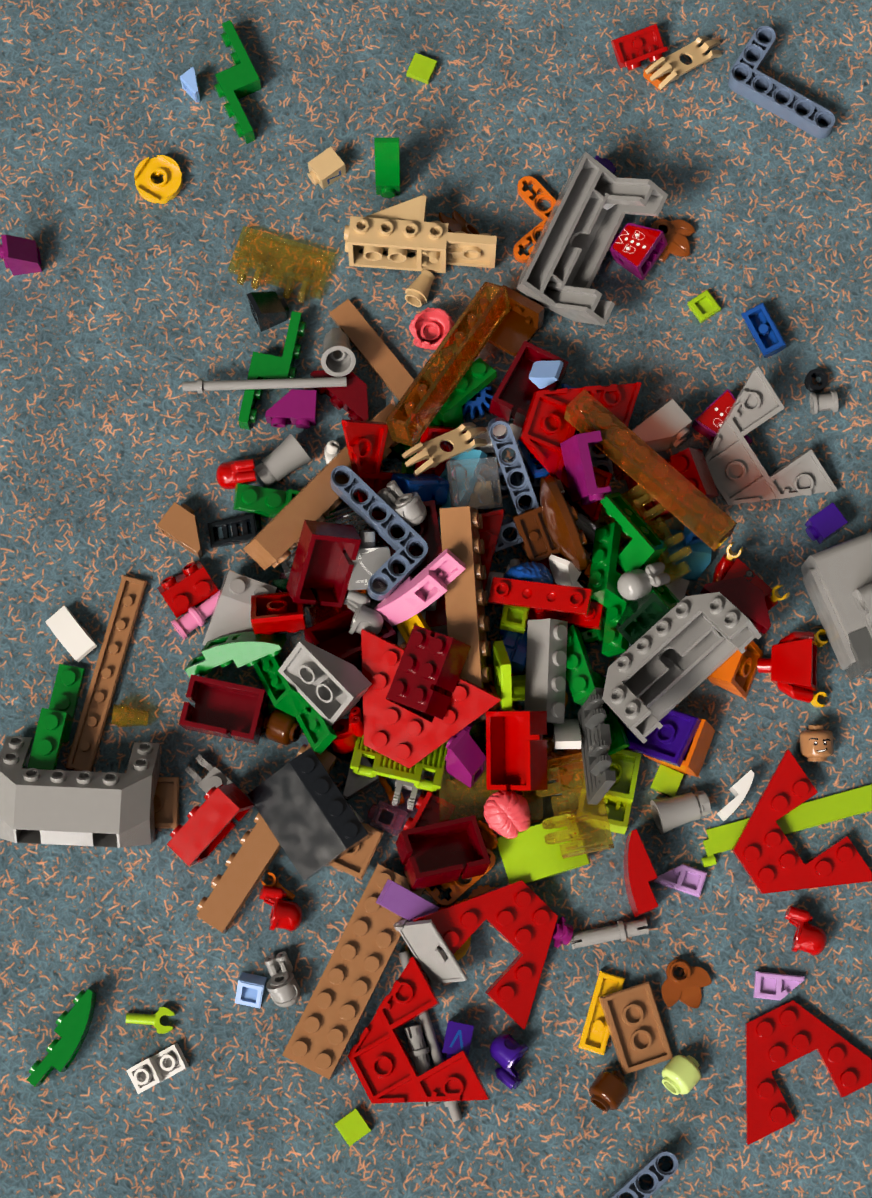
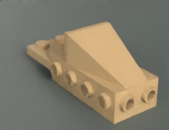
(404, 231)

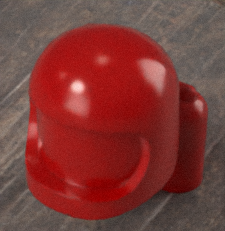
(235, 472)
(348, 731)
(284, 913)
(807, 936)

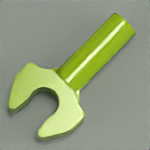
(152, 1019)

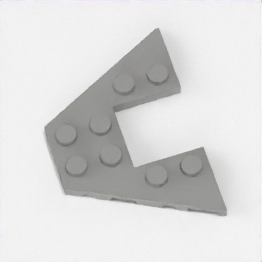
(735, 466)

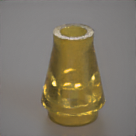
(128, 716)

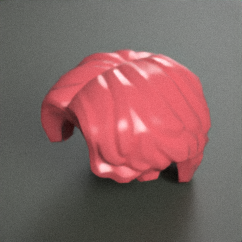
(430, 327)
(507, 813)

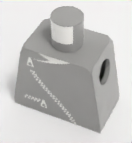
(368, 561)

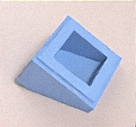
(190, 84)
(545, 372)
(250, 990)

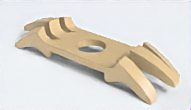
(676, 67)
(432, 451)

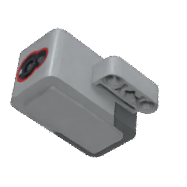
(842, 596)

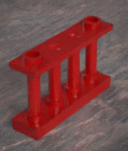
(549, 601)

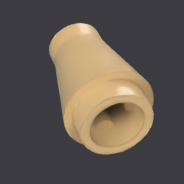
(419, 290)

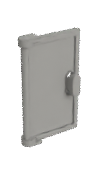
(431, 951)

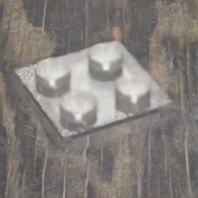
(474, 483)

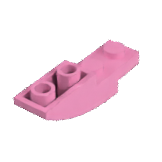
(422, 590)

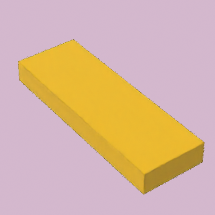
(595, 1030)

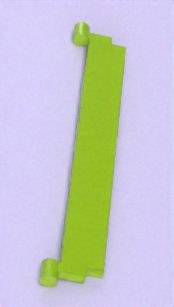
(802, 817)

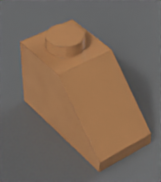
(182, 527)

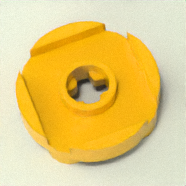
(158, 166)

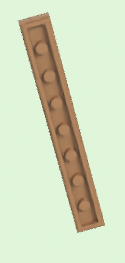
(106, 674)

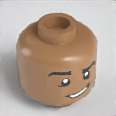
(816, 743)

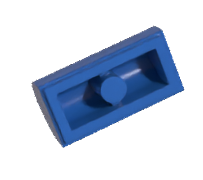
(764, 330)

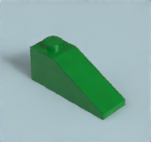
(387, 167)

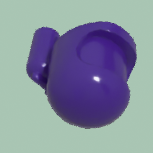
(507, 1054)

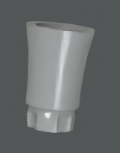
(337, 355)
(282, 461)
(679, 810)

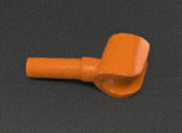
(388, 790)
(275, 883)

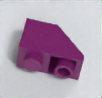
(20, 255)
(294, 408)
(464, 759)

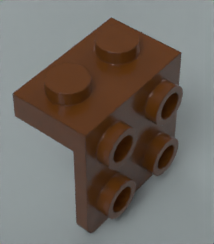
(519, 324)

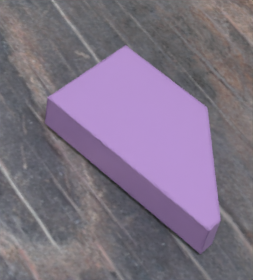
(684, 879)
(774, 985)

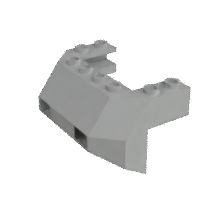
(580, 236)
(674, 659)
(78, 805)

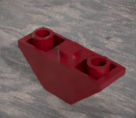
(350, 398)
(746, 598)

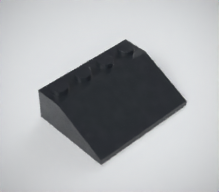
(308, 814)

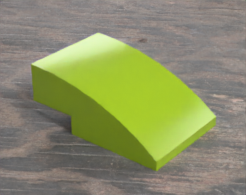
(621, 794)
(532, 859)

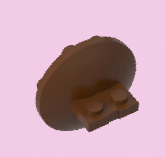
(552, 527)

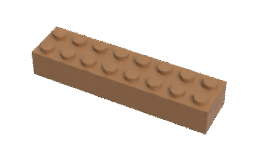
(311, 503)
(465, 594)
(348, 980)

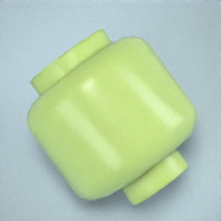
(681, 1074)

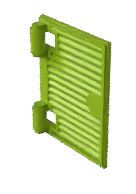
(386, 767)

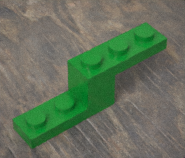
(237, 82)
(272, 367)
(451, 414)
(644, 546)
(604, 581)
(583, 681)
(288, 700)
(57, 721)

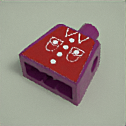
(638, 248)
(712, 418)

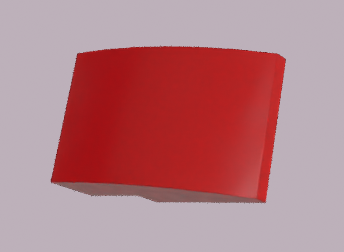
(638, 875)

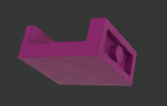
(580, 468)

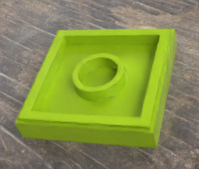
(502, 675)

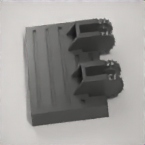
(595, 747)

